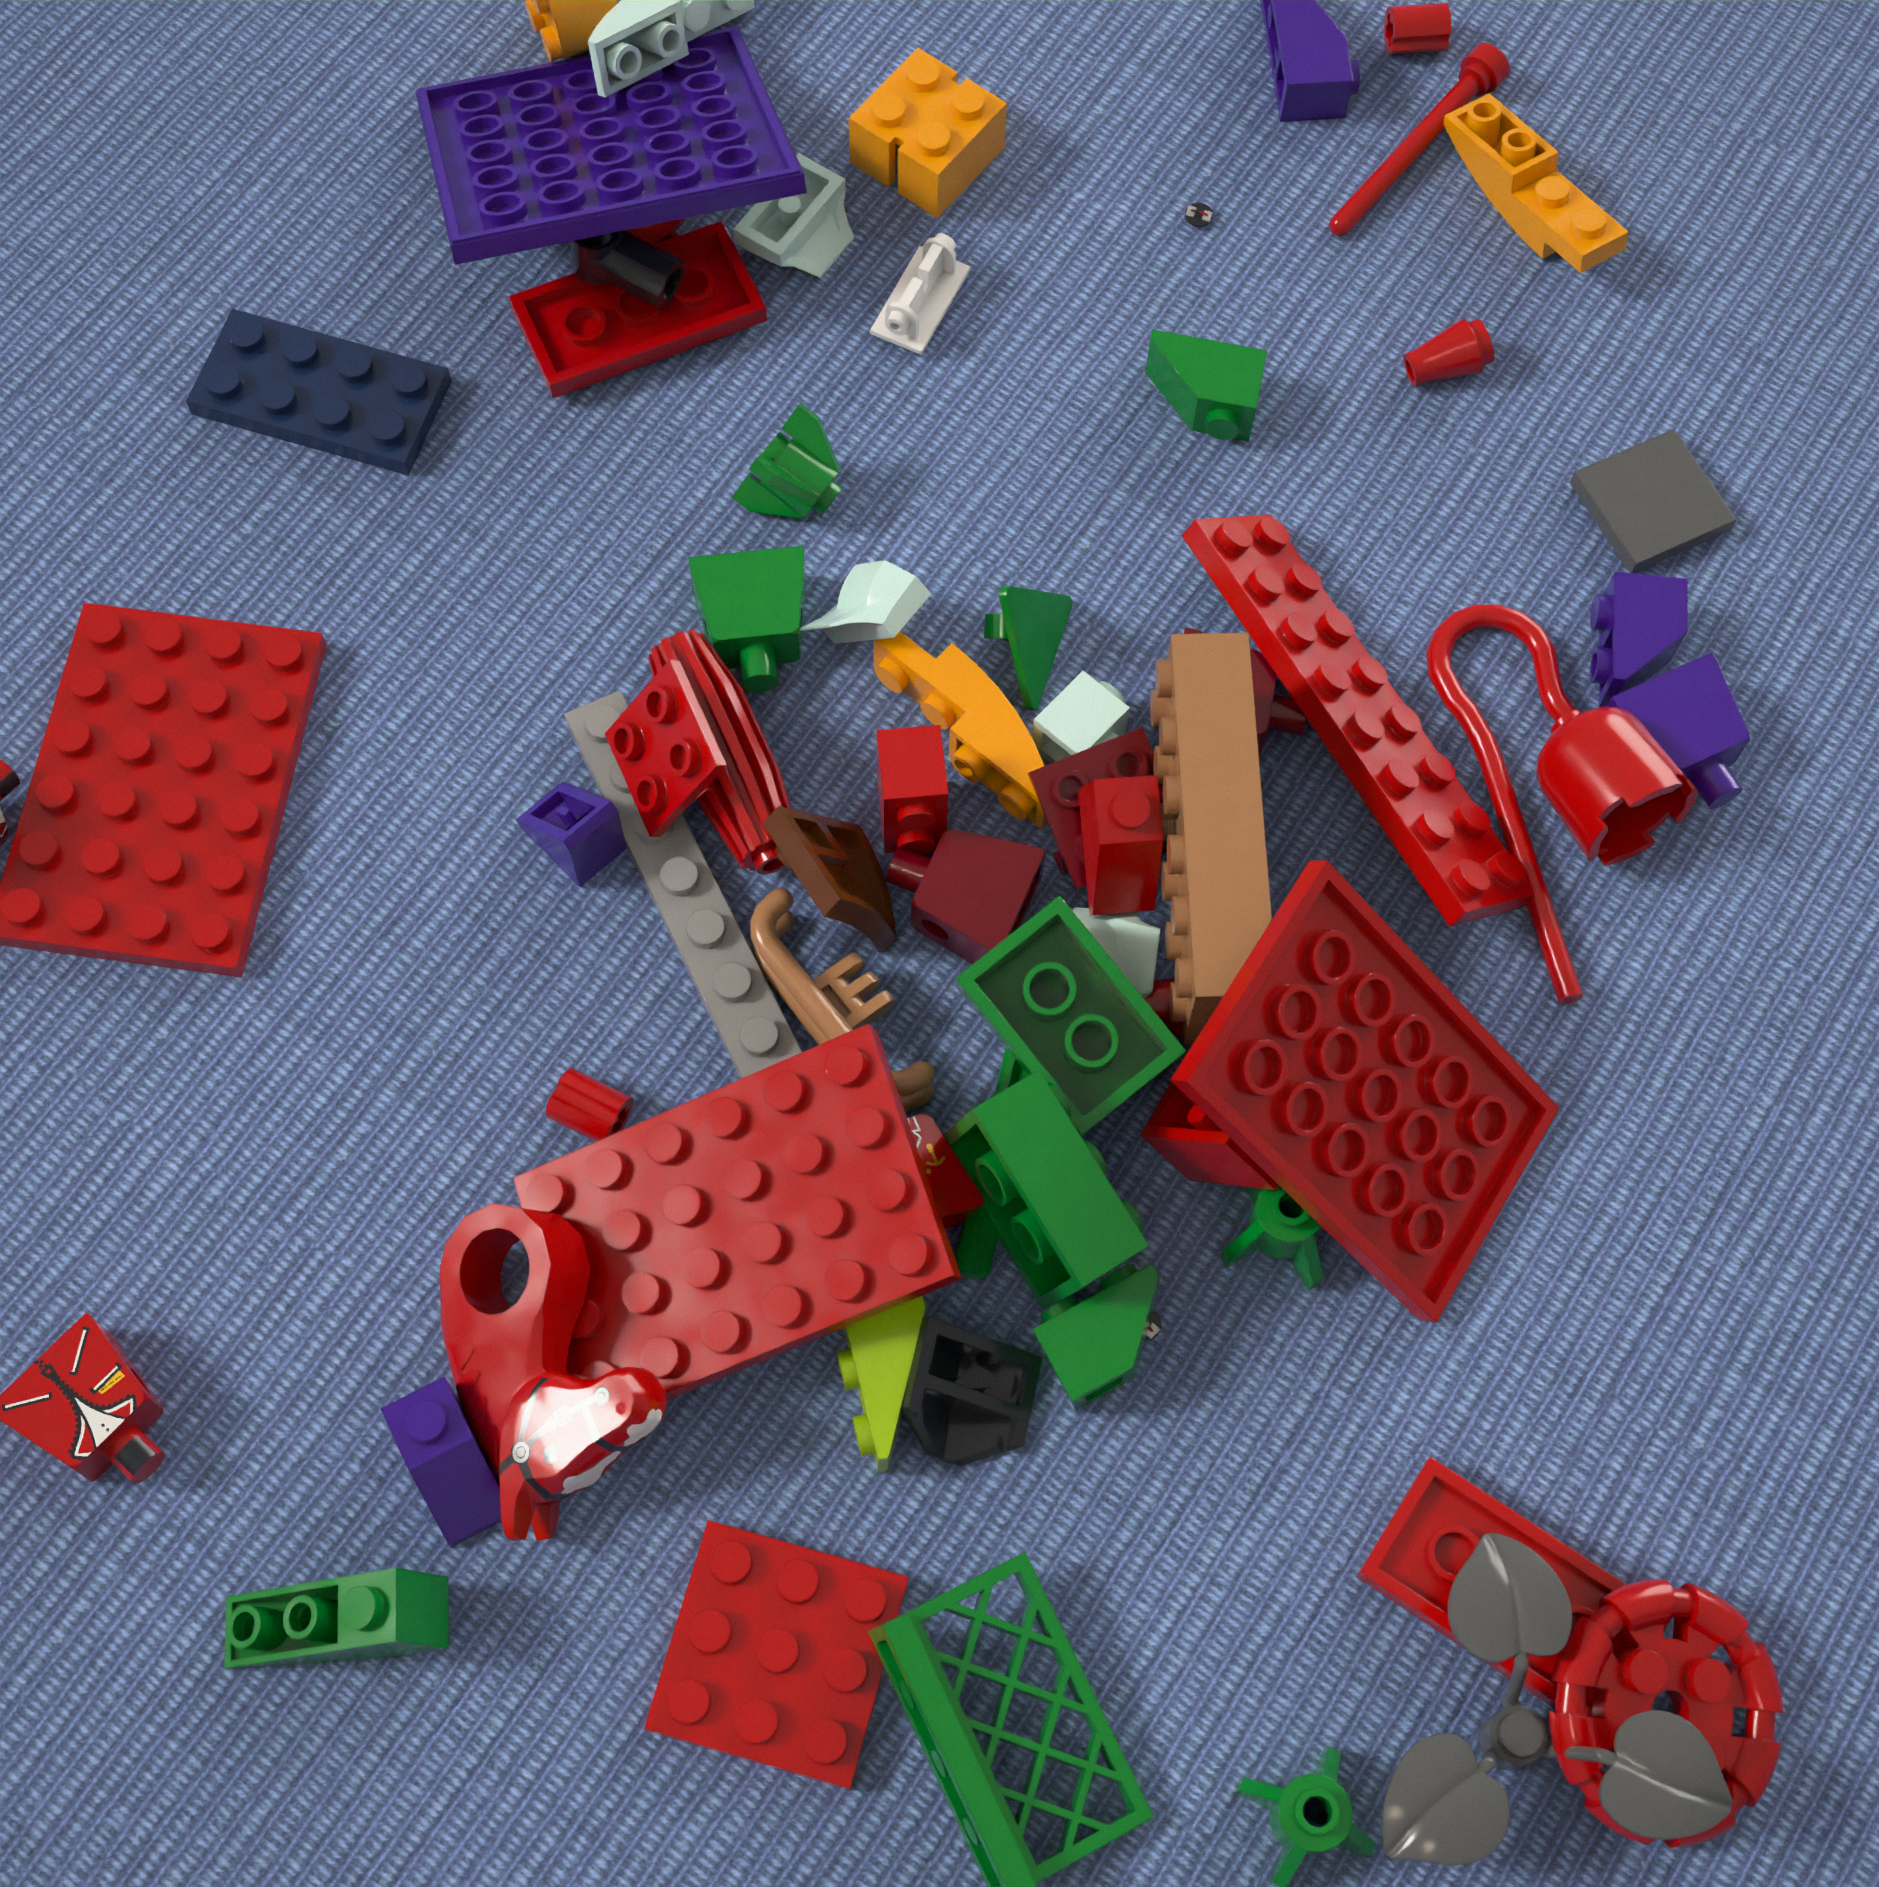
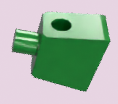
(752, 609)

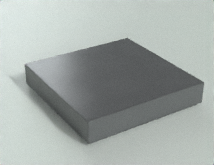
(1652, 501)

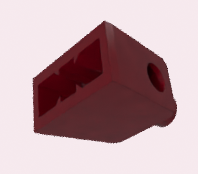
(969, 890)

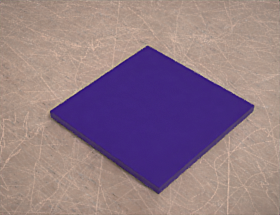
(551, 162)

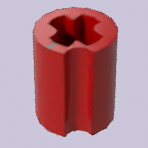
(1417, 28)
(588, 1106)

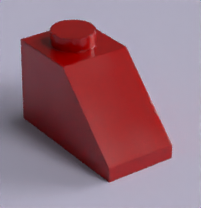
(1121, 843)

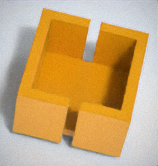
(941, 128)

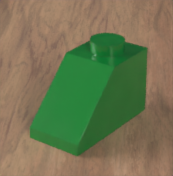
(1207, 382)

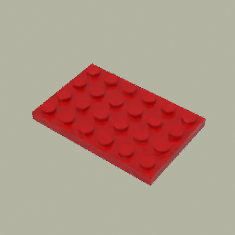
(159, 790)
(1367, 1091)
(749, 1219)

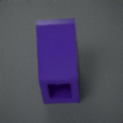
(1639, 630)

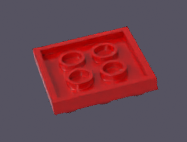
(776, 1655)

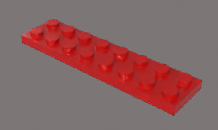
(1360, 718)

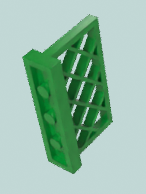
(954, 1750)

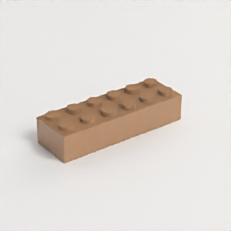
(1209, 818)

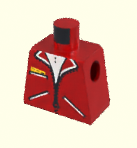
(86, 1405)

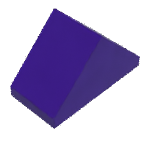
(575, 830)

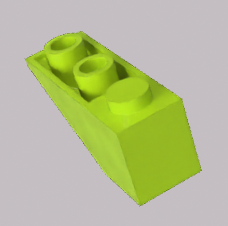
(879, 1366)

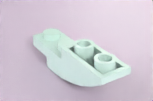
(650, 35)

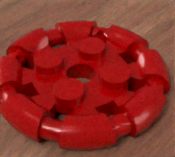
(1680, 1666)

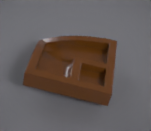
(836, 871)

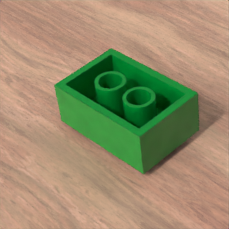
(1070, 1014)
(1045, 1189)

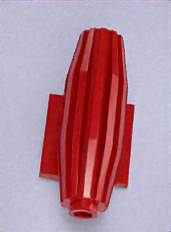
(700, 741)

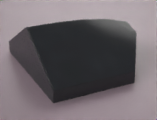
(968, 1393)

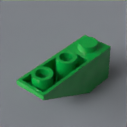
(338, 1620)

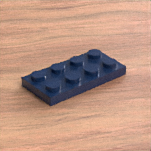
(319, 391)

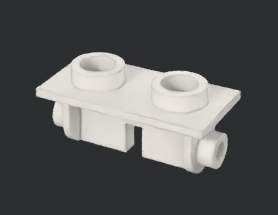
(922, 295)

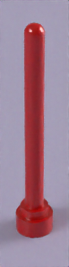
(1479, 74)

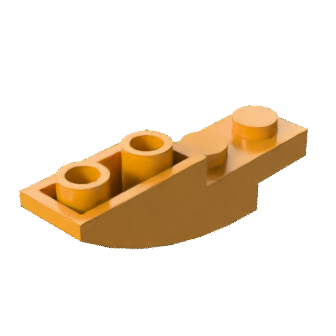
(1523, 184)
(985, 729)

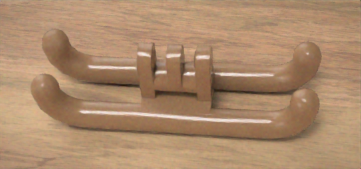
(827, 1003)

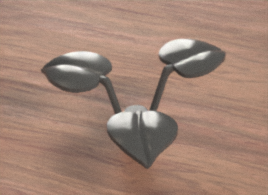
(1443, 1801)

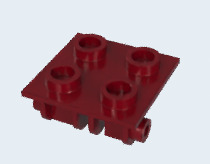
(1059, 786)

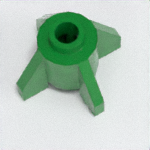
(793, 472)
(1278, 1235)
(1293, 1830)

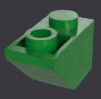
(1101, 1339)

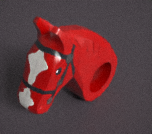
(530, 1416)

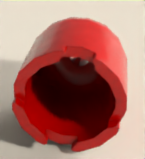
(1611, 782)

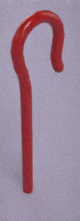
(1494, 767)

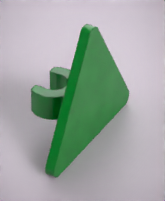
(1034, 627)

